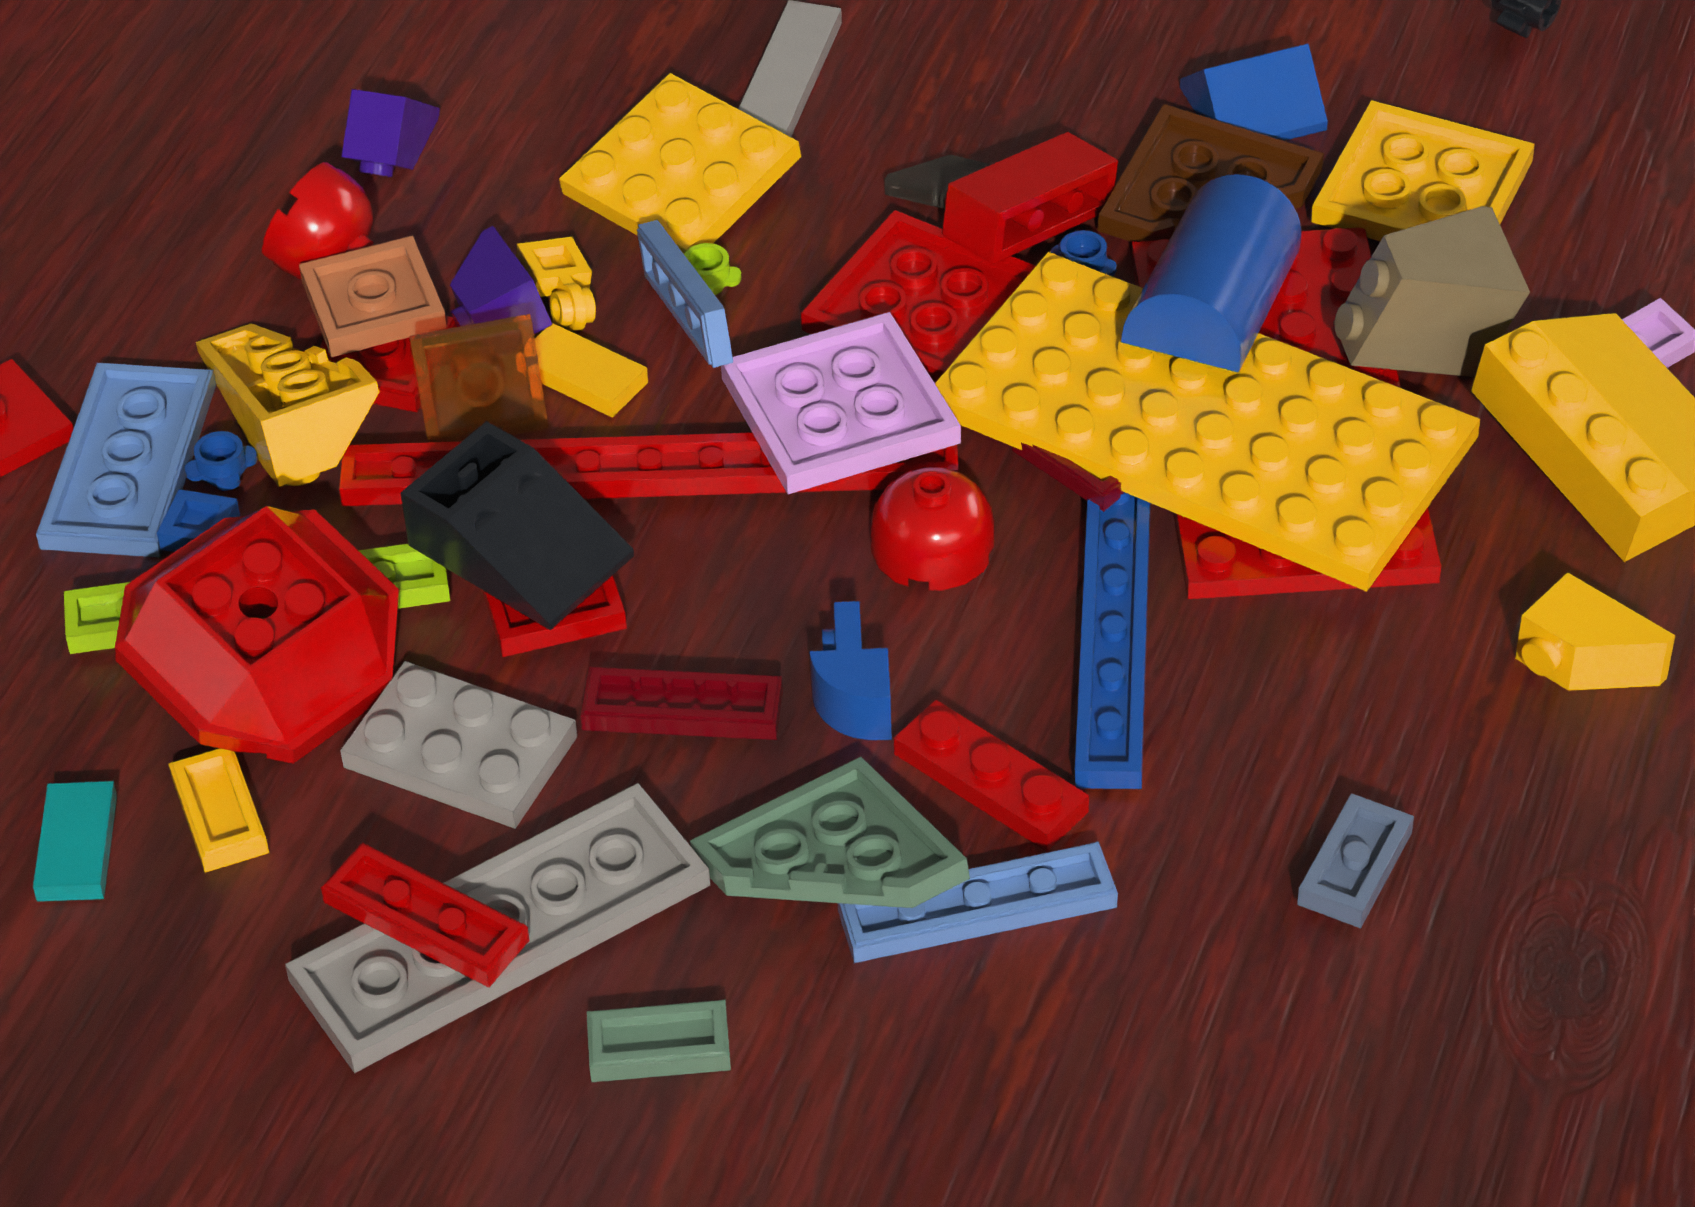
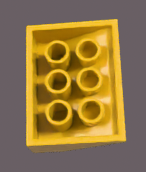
(1598, 423)

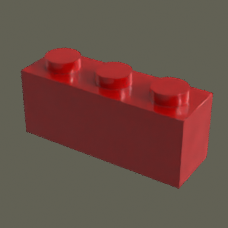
(1028, 197)

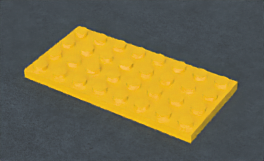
(1272, 455)

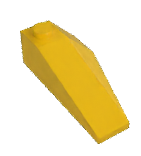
(289, 401)

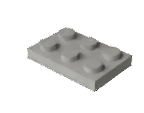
(459, 744)

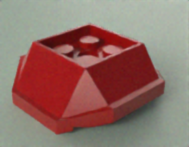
(270, 680)

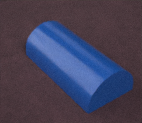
(1218, 274)

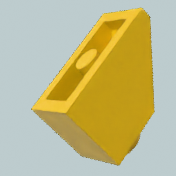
(1591, 640)

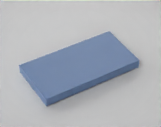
(126, 459)

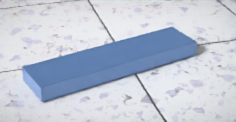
(685, 293)
(990, 902)

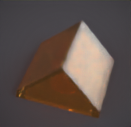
(478, 377)

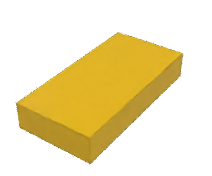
(587, 370)
(218, 809)

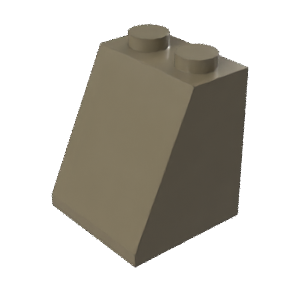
(1433, 296)

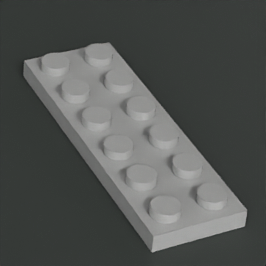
(565, 884)

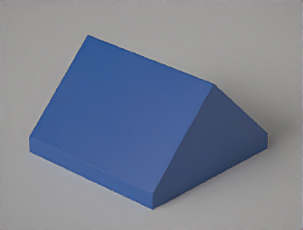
(1263, 94)

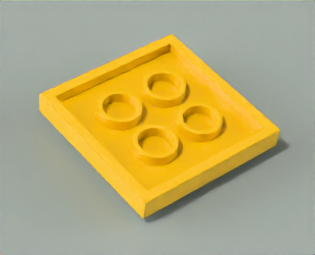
(681, 163)
(1418, 169)

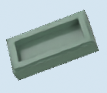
(658, 1041)

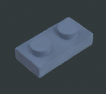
(1355, 860)

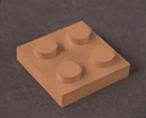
(372, 296)

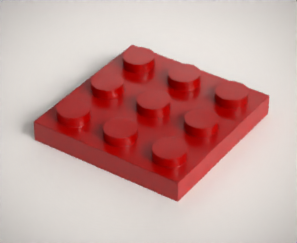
(927, 284)

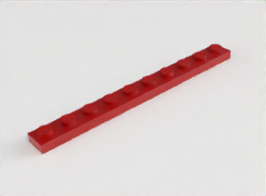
(618, 467)

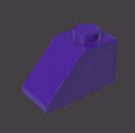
(386, 131)
(495, 286)

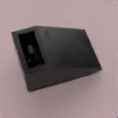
(512, 526)

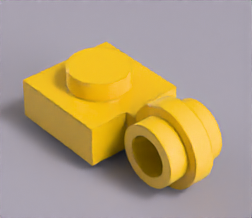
(562, 274)

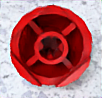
(325, 220)
(932, 529)

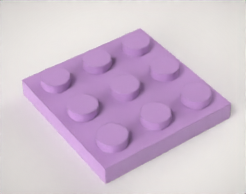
(840, 402)

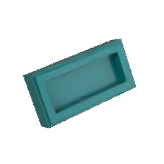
(75, 841)

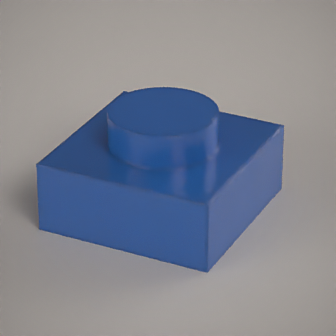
(192, 515)

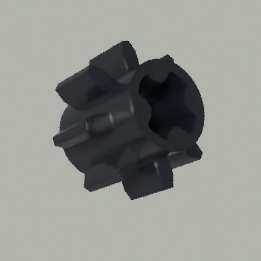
(1522, 15)

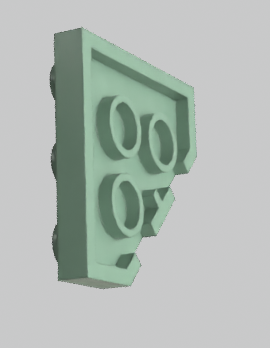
(834, 843)

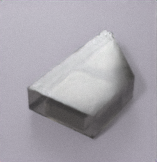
(929, 181)

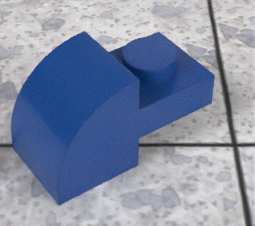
(850, 681)

